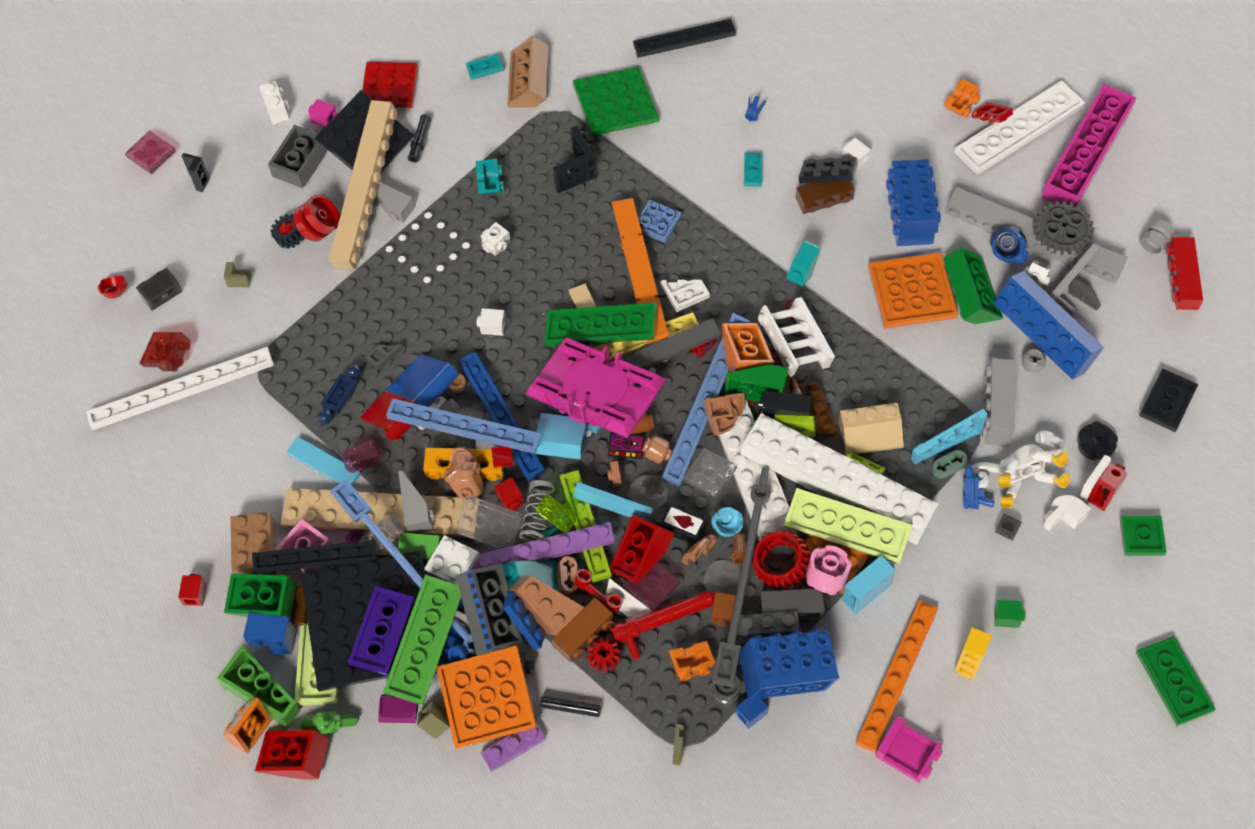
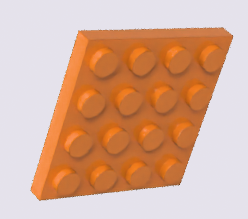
(912, 290)
(486, 697)

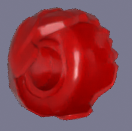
(113, 286)

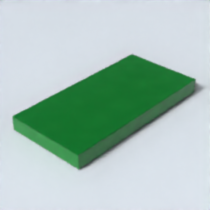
(1175, 681)

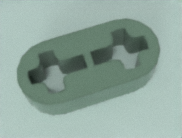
(947, 461)

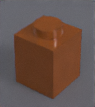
(723, 609)

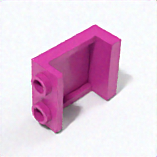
(908, 751)

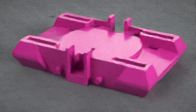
(596, 387)

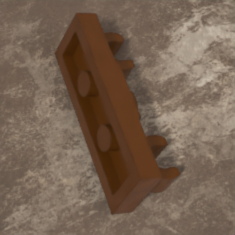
(819, 409)

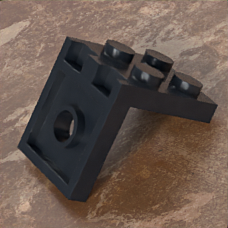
(578, 169)

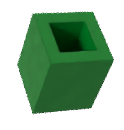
(1008, 613)

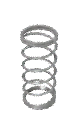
(539, 492)

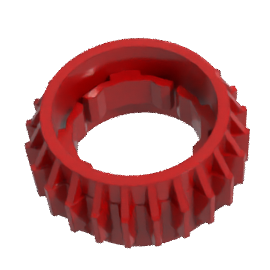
(767, 544)

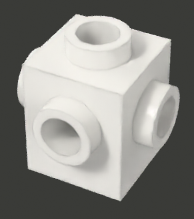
(495, 239)
(1041, 271)

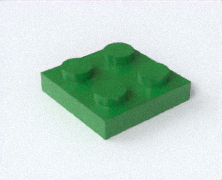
(1143, 536)

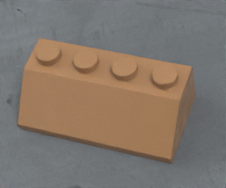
(528, 74)

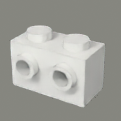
(273, 101)

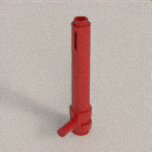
(633, 627)

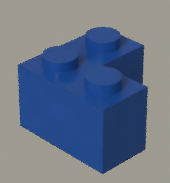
(271, 631)

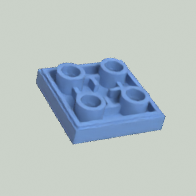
(658, 221)

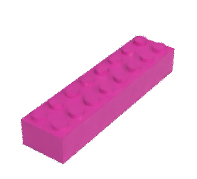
(1089, 146)

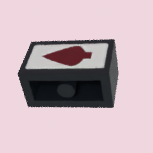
(684, 524)

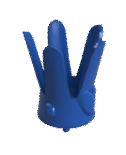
(752, 112)

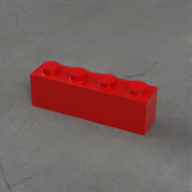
(1184, 273)

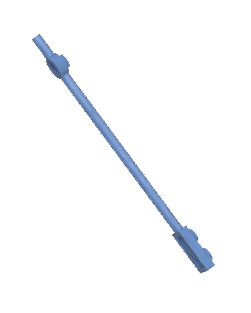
(359, 509)

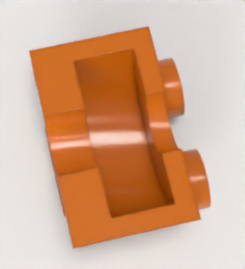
(963, 98)
(692, 661)

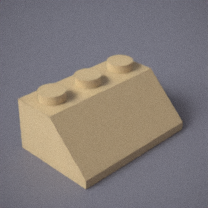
(871, 429)

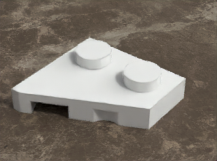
(685, 293)

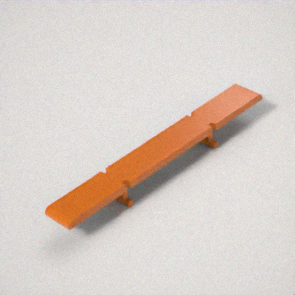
(638, 261)

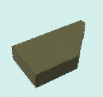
(678, 744)

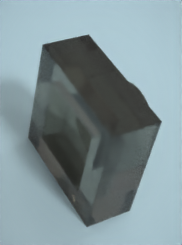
(1008, 527)

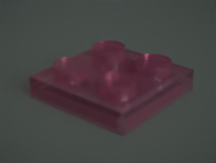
(150, 152)
(653, 587)

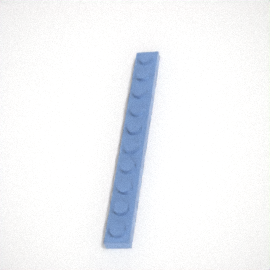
(697, 417)

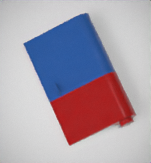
(419, 384)

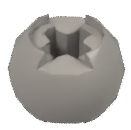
(1038, 356)

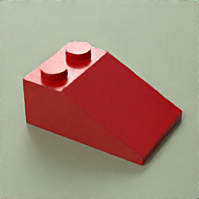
(640, 549)
(292, 754)

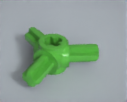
(328, 722)

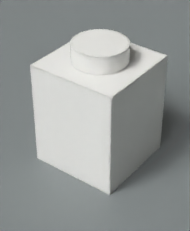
(857, 150)
(491, 322)

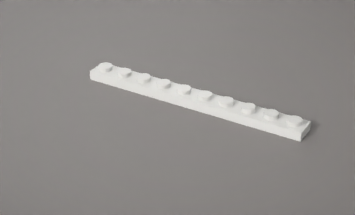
(179, 388)

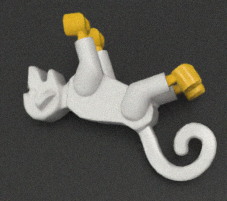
(1025, 463)

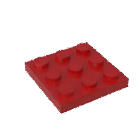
(391, 82)

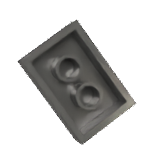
(297, 157)

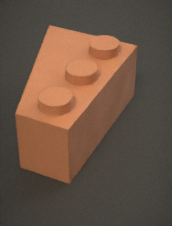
(546, 605)

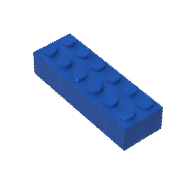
(1048, 325)

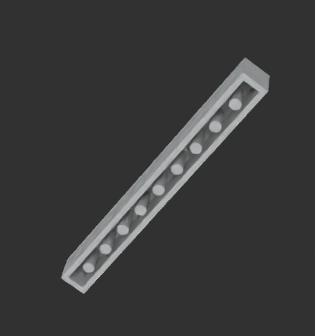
(991, 215)

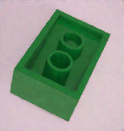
(756, 381)
(260, 595)

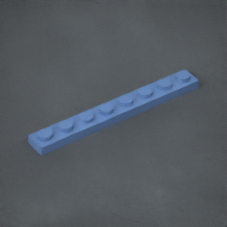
(464, 426)

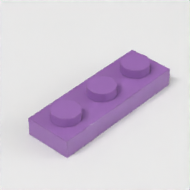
(512, 747)

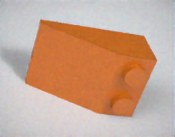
(745, 346)
(248, 726)

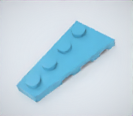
(956, 434)

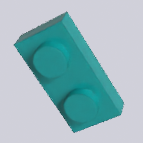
(484, 67)
(753, 169)

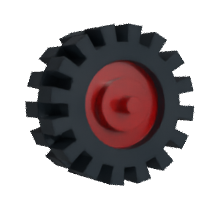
(285, 232)

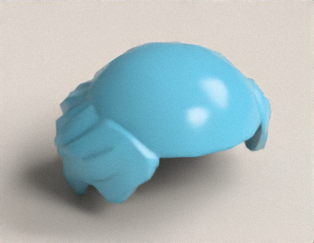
(727, 522)

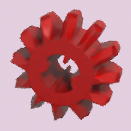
(603, 647)

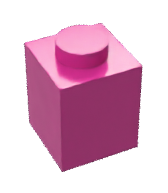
(321, 112)

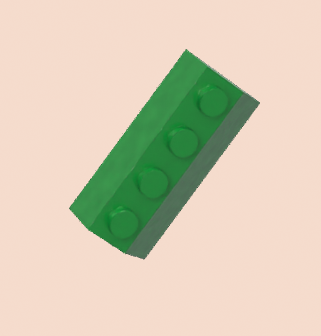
(972, 287)

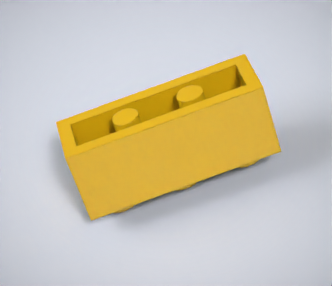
(973, 653)

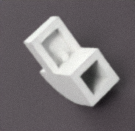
(1069, 509)

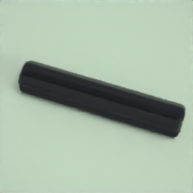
(570, 706)

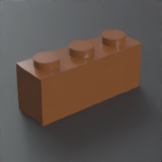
(583, 630)

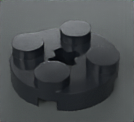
(1096, 431)

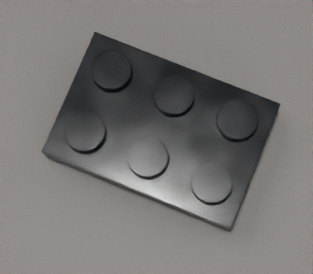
(828, 170)
(1168, 400)

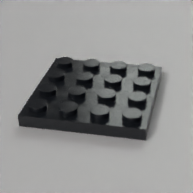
(345, 131)

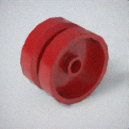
(316, 218)

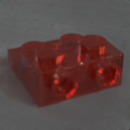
(166, 351)

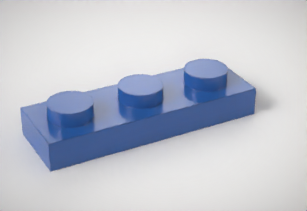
(524, 620)

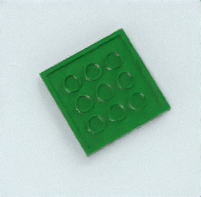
(615, 101)

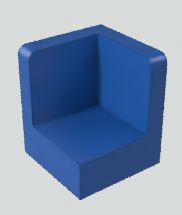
(751, 711)

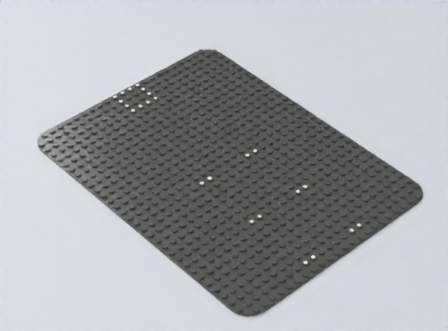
(437, 279)

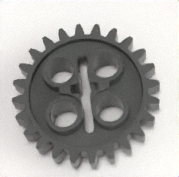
(1061, 221)

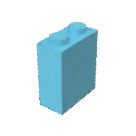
(560, 436)
(868, 584)

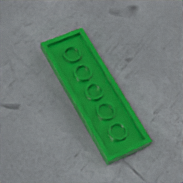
(601, 324)

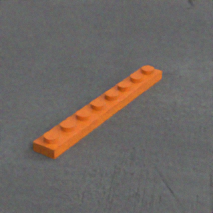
(896, 676)

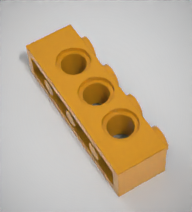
(437, 456)

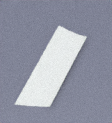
(631, 606)

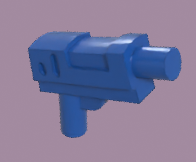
(972, 495)

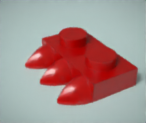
(992, 113)

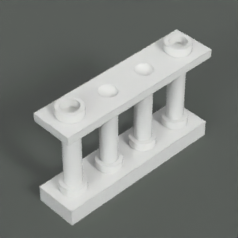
(807, 326)

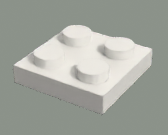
(450, 560)

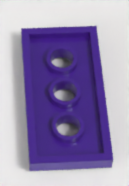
(389, 642)

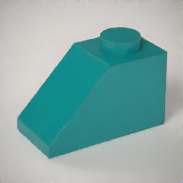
(804, 263)

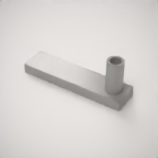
(1069, 276)

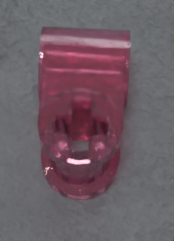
(362, 456)

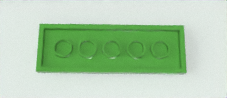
(423, 640)

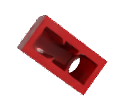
(1111, 479)

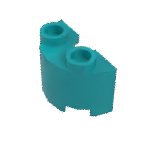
(488, 177)

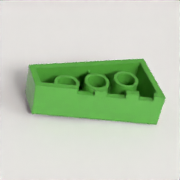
(249, 680)

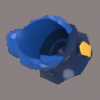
(1009, 244)

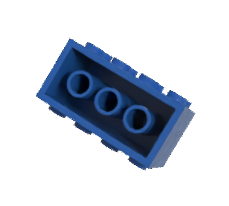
(913, 202)
(788, 664)

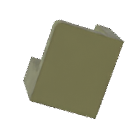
(236, 277)
(433, 719)

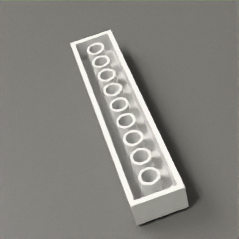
(835, 475)

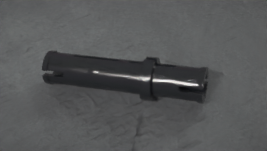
(417, 144)

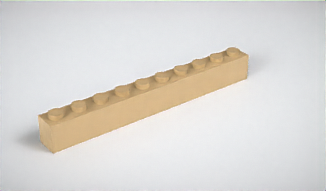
(363, 185)

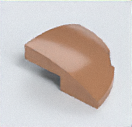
(724, 411)
(702, 546)

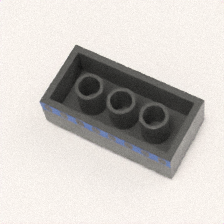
(483, 599)

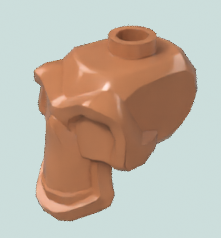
(464, 474)

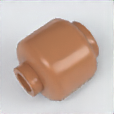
(657, 449)

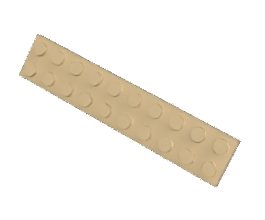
(325, 513)

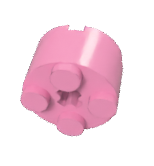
(828, 569)

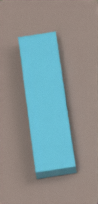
(321, 461)
(611, 502)

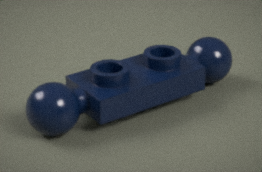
(339, 393)

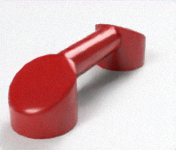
(582, 581)

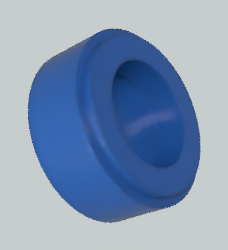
(457, 653)

